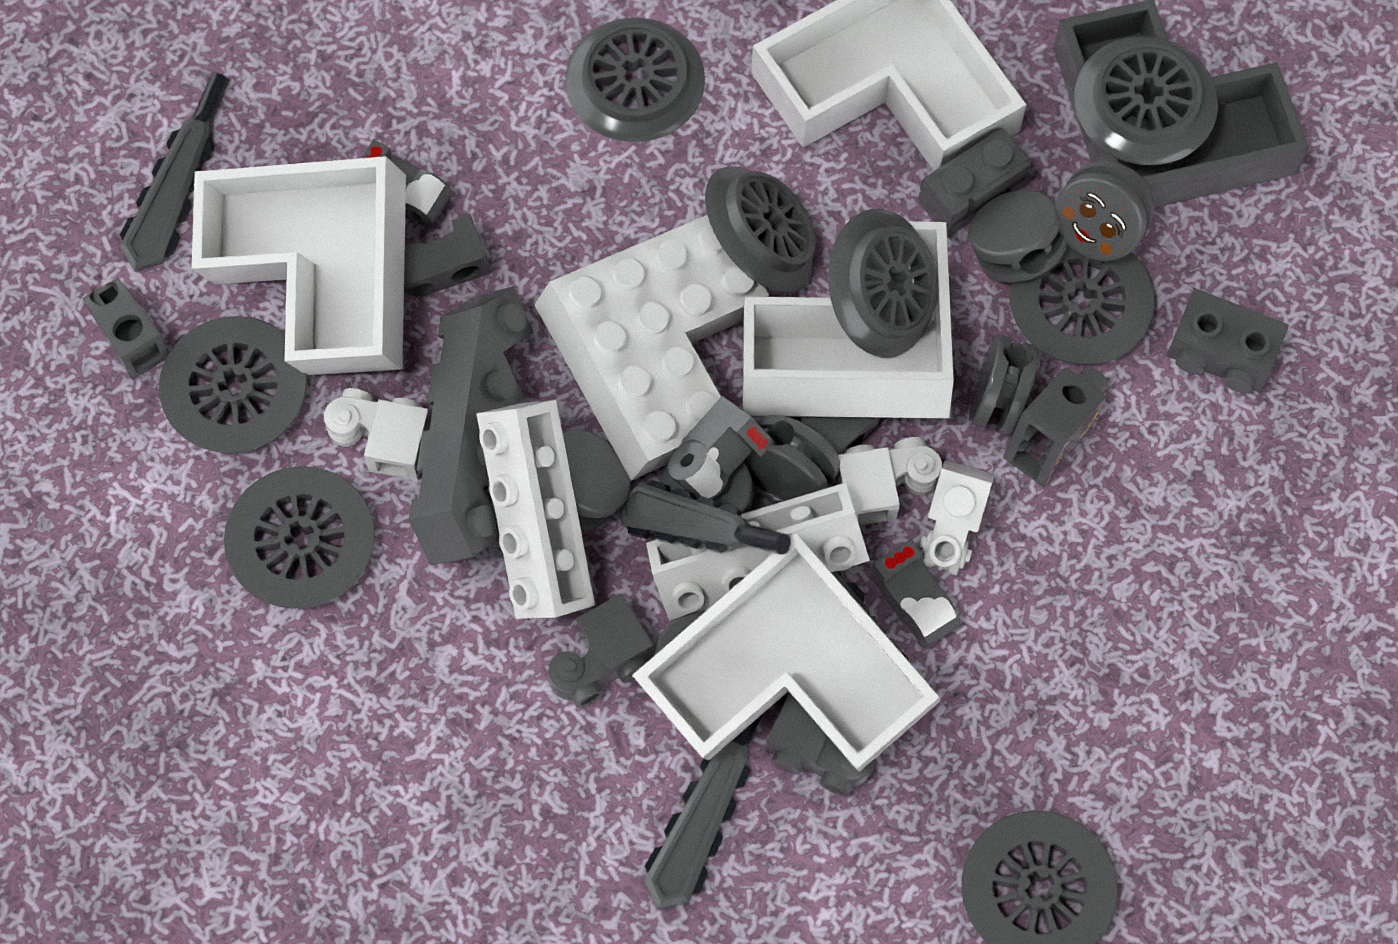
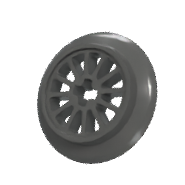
(643, 122)
(1132, 142)
(761, 227)
(874, 285)
(1125, 333)
(203, 345)
(292, 486)
(1047, 831)

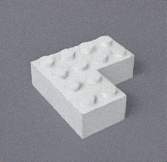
(895, 53)
(332, 237)
(632, 331)
(808, 366)
(784, 633)

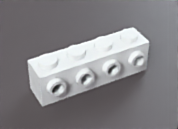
(535, 510)
(697, 578)

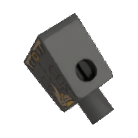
(1062, 413)

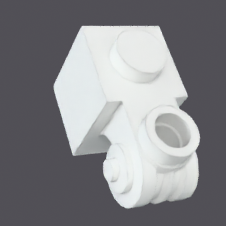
(391, 429)
(876, 473)
(957, 509)

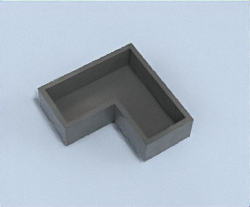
(1255, 123)

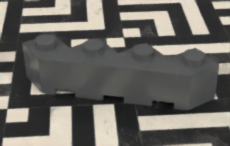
(472, 377)

